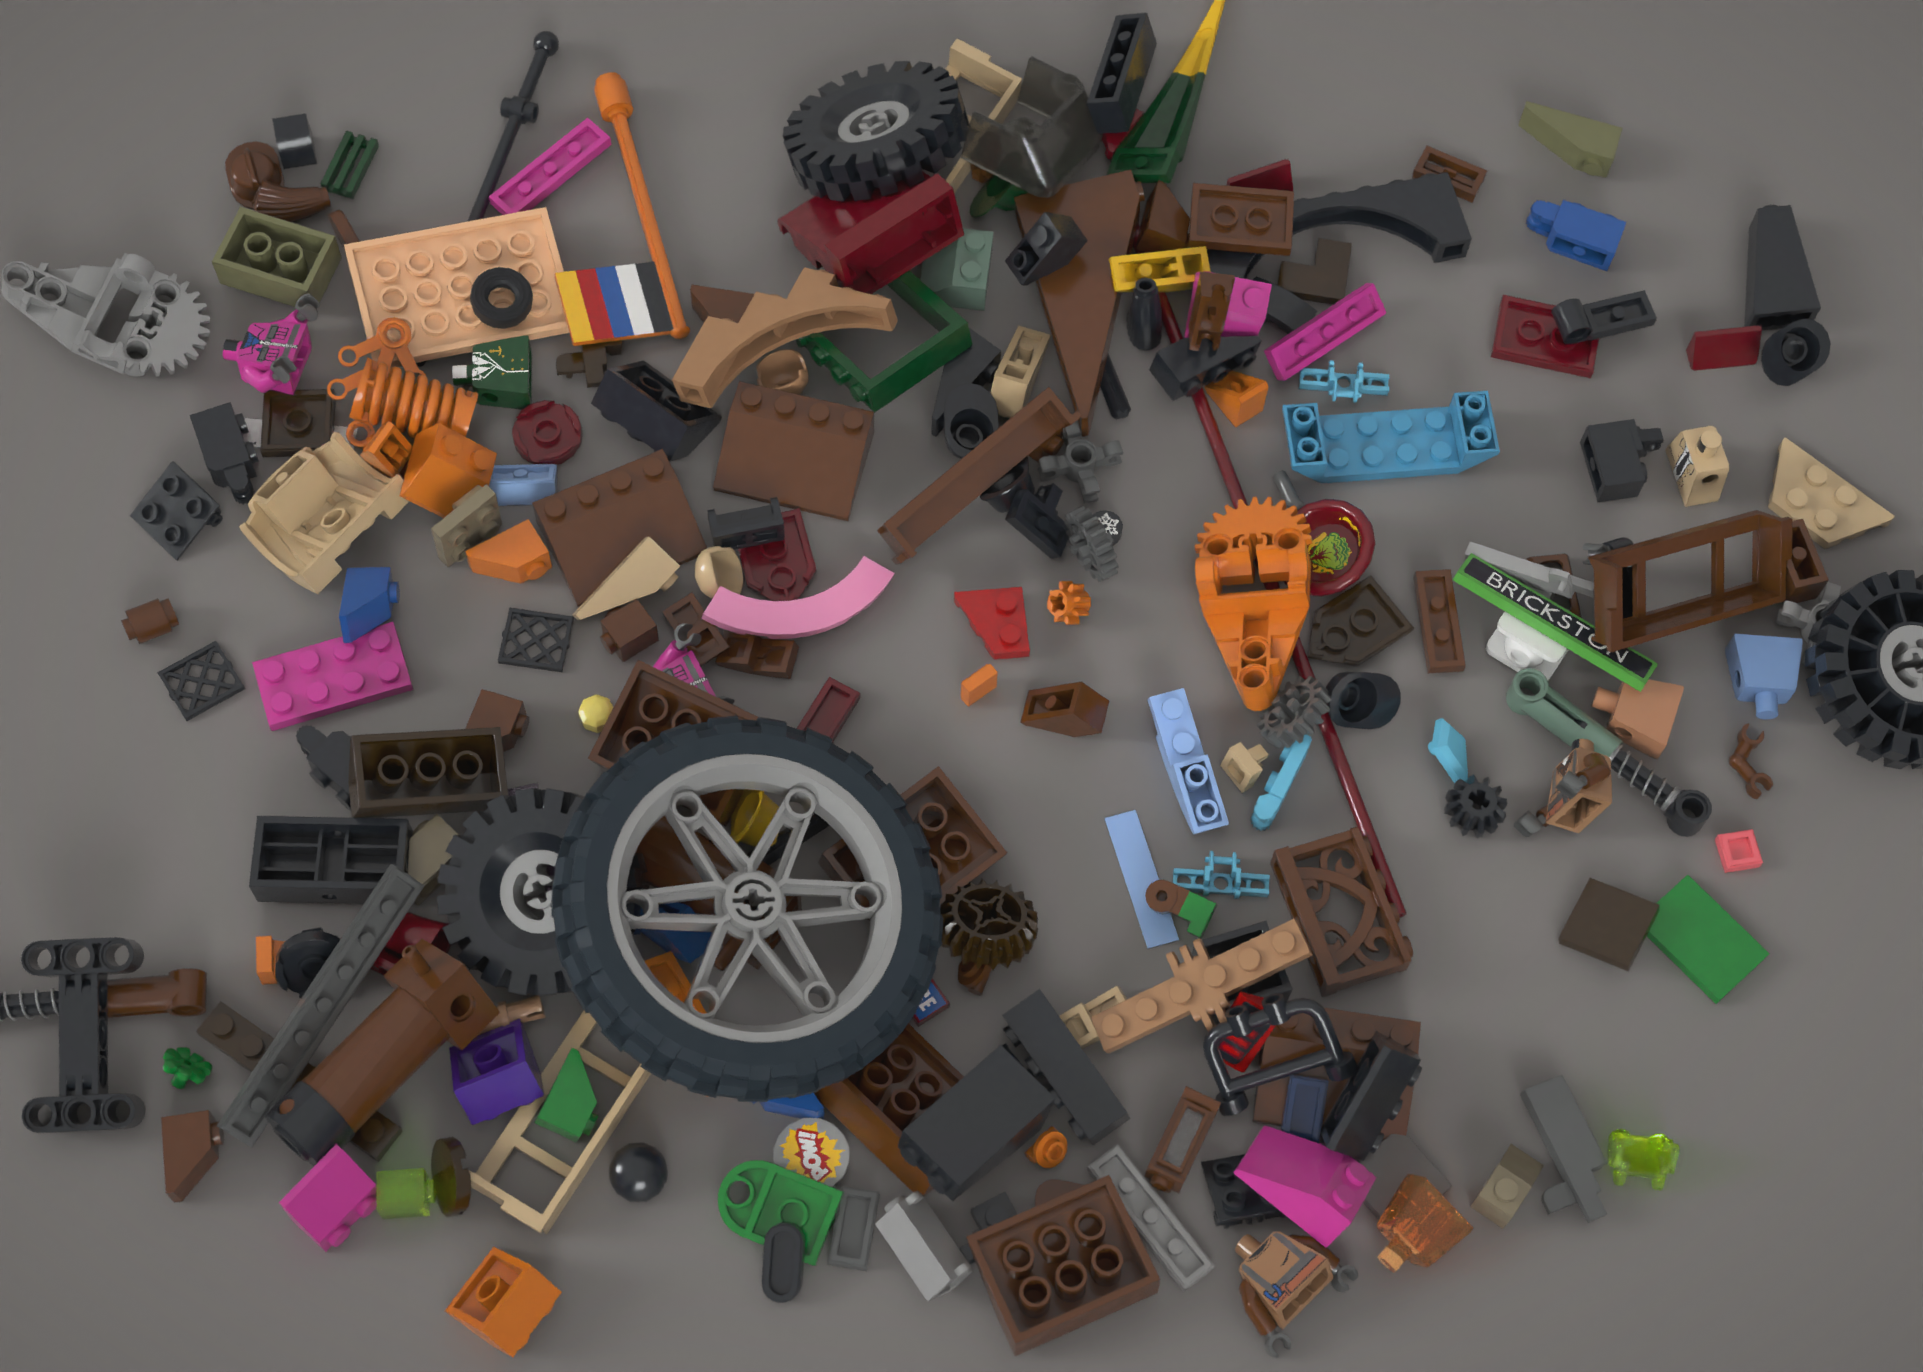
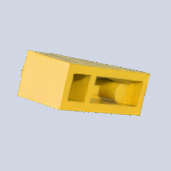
(1169, 269)

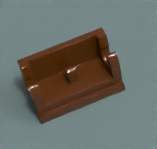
(1210, 309)

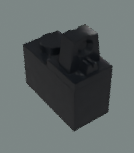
(1613, 457)

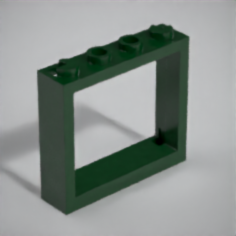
(912, 368)

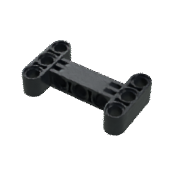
(83, 1034)

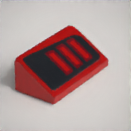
(1240, 1051)

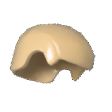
(717, 568)

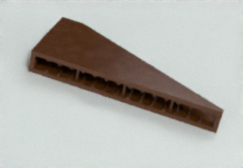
(1081, 296)

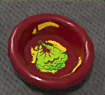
(1340, 545)

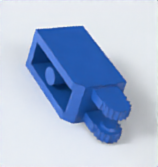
(1577, 231)

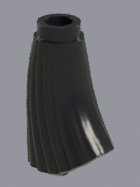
(1145, 315)

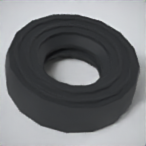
(503, 278)

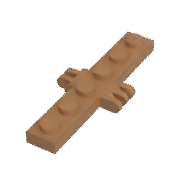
(1201, 985)

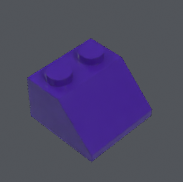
(495, 1073)

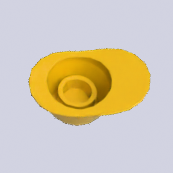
(752, 817)

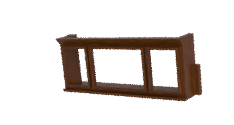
(975, 473)
(1769, 554)

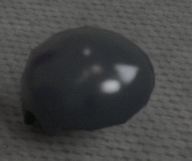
(638, 1172)

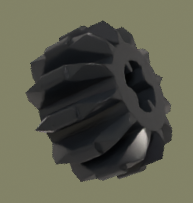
(1481, 819)

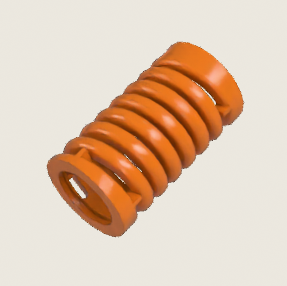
(410, 403)

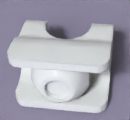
(1524, 647)

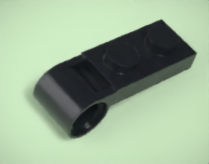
(1603, 318)

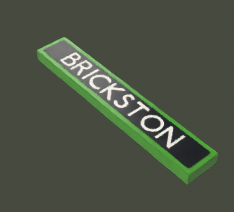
(1552, 621)

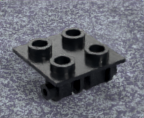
(176, 510)
(1232, 1196)

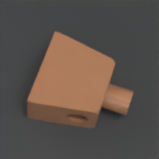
(1641, 717)

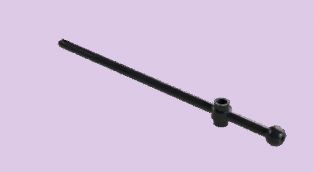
(519, 111)

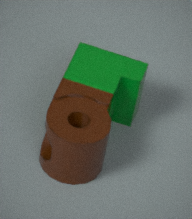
(1168, 897)

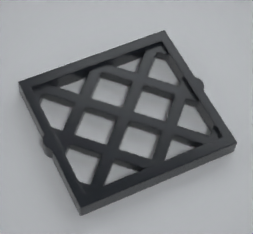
(192, 660)
(533, 663)

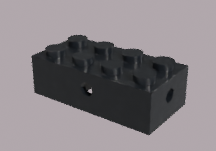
(325, 857)

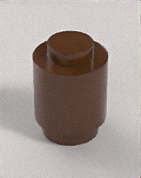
(149, 620)

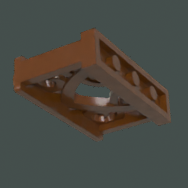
(1326, 958)

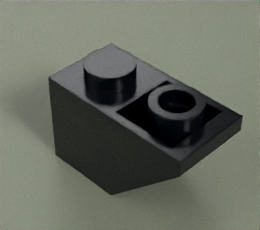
(1046, 248)

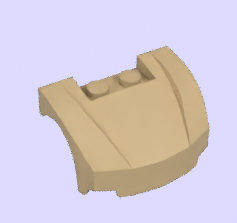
(317, 509)

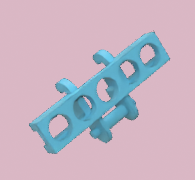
(1356, 385)
(1236, 876)

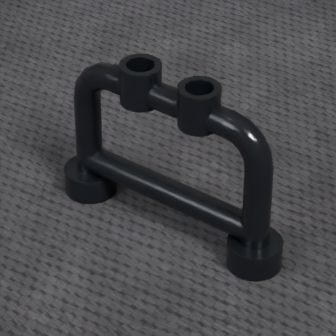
(1275, 1011)

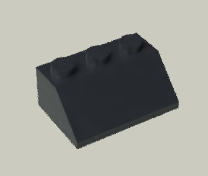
(652, 411)
(1370, 1097)

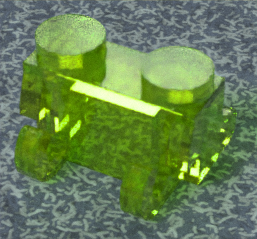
(1642, 1157)

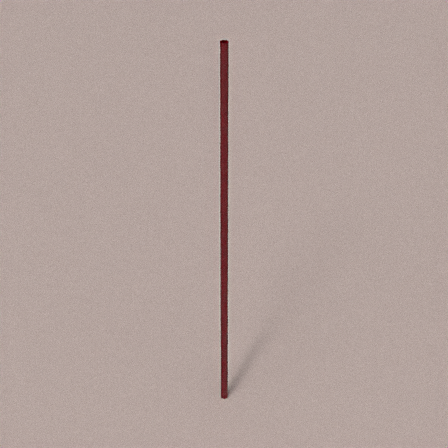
(1299, 656)

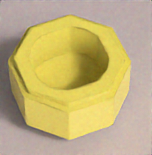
(595, 712)

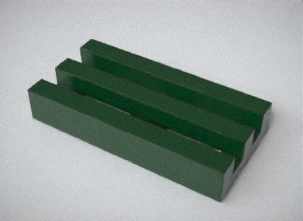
(338, 159)

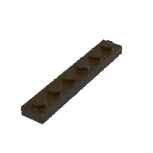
(248, 1044)

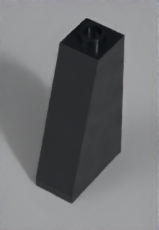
(1777, 272)

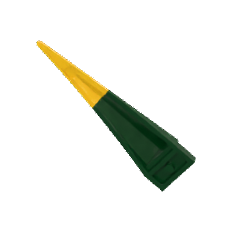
(1164, 129)

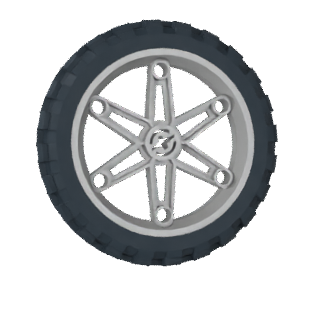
(673, 1036)

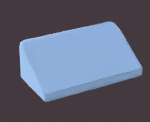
(523, 483)

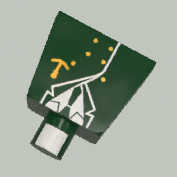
(499, 373)

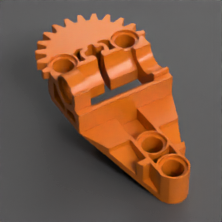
(1255, 627)

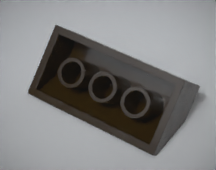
(425, 772)

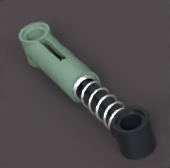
(1572, 723)

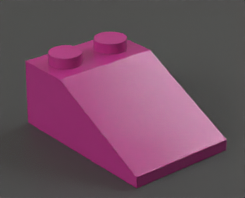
(1306, 1182)

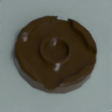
(451, 1181)

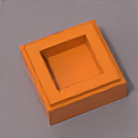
(978, 684)

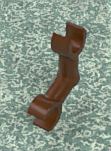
(1739, 762)

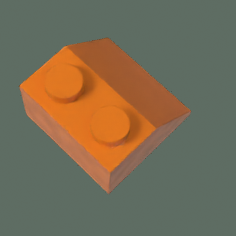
(444, 469)
(504, 1301)

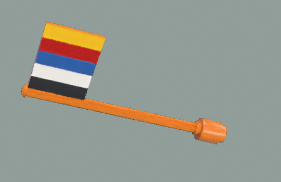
(628, 298)

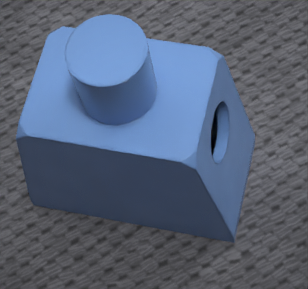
(1764, 670)

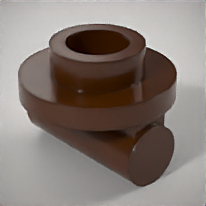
(973, 978)

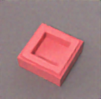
(1738, 851)

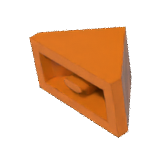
(1238, 396)

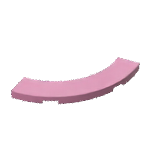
(800, 616)

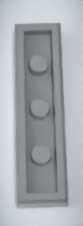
(1154, 1219)

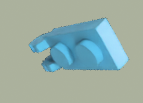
(1279, 784)

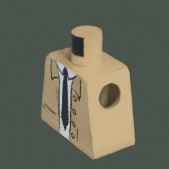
(1698, 465)

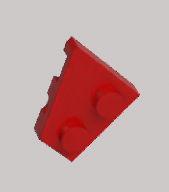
(998, 619)

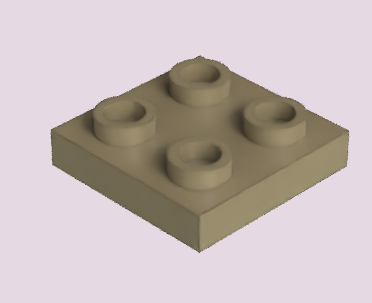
(471, 521)

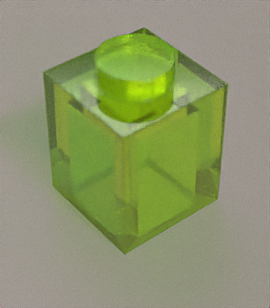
(404, 1193)

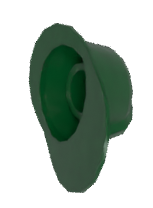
(996, 194)

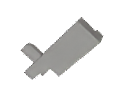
(1538, 577)

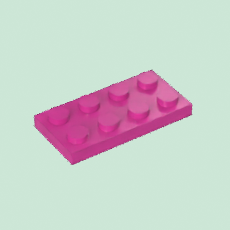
(331, 677)

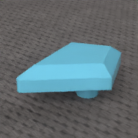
(1450, 750)

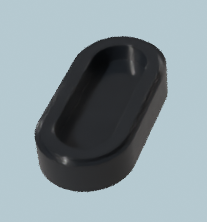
(783, 1262)

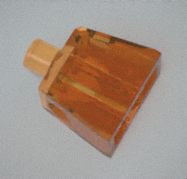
(1419, 1225)

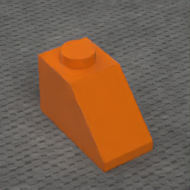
(511, 555)

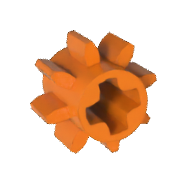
(1069, 602)

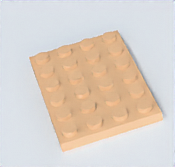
(430, 278)

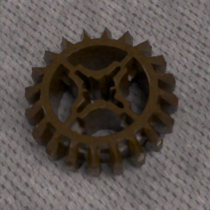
(988, 924)

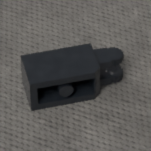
(225, 450)
(328, 759)

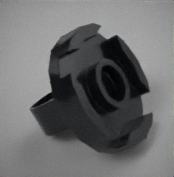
(302, 958)

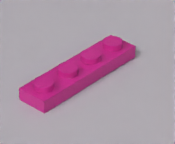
(551, 169)
(1325, 331)

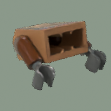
(1577, 792)
(1283, 1279)

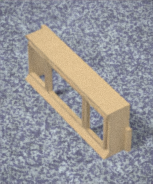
(975, 67)
(513, 1133)

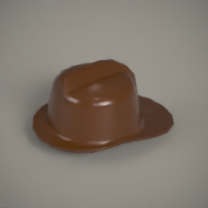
(247, 168)

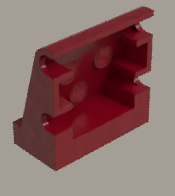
(876, 237)

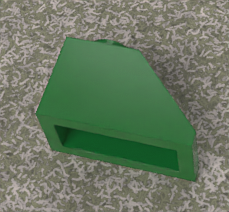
(570, 1101)

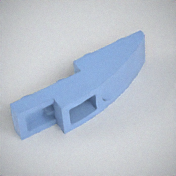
(1186, 763)

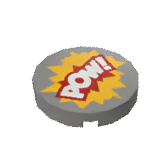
(814, 1150)

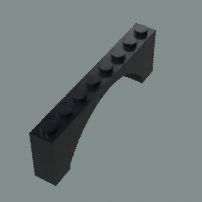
(1415, 209)

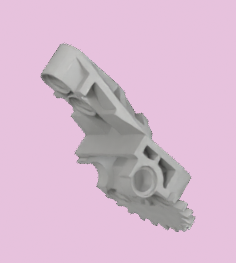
(86, 298)

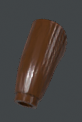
(288, 202)

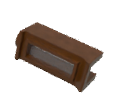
(1182, 1141)

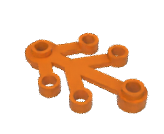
(387, 353)

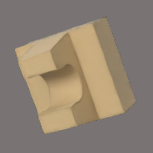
(1244, 765)

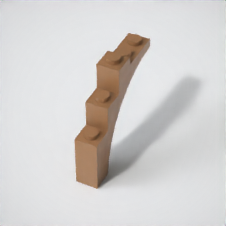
(770, 321)

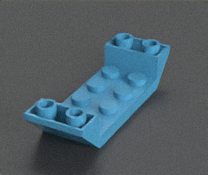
(1391, 441)

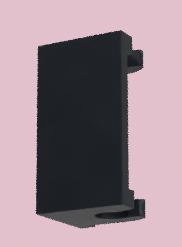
(747, 526)

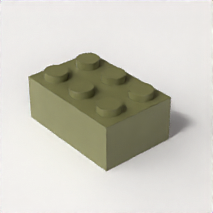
(276, 258)

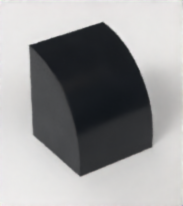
(294, 141)

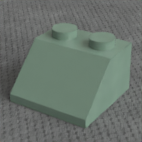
(961, 270)

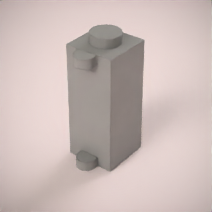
(923, 1245)

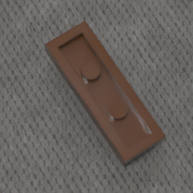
(1439, 621)

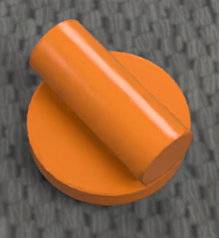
(1048, 1149)

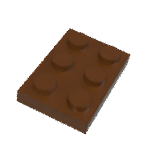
(1241, 219)

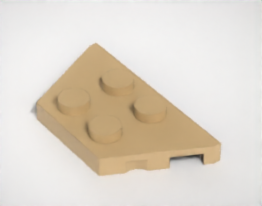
(1821, 498)

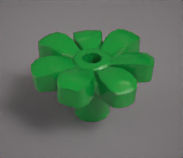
(185, 1066)

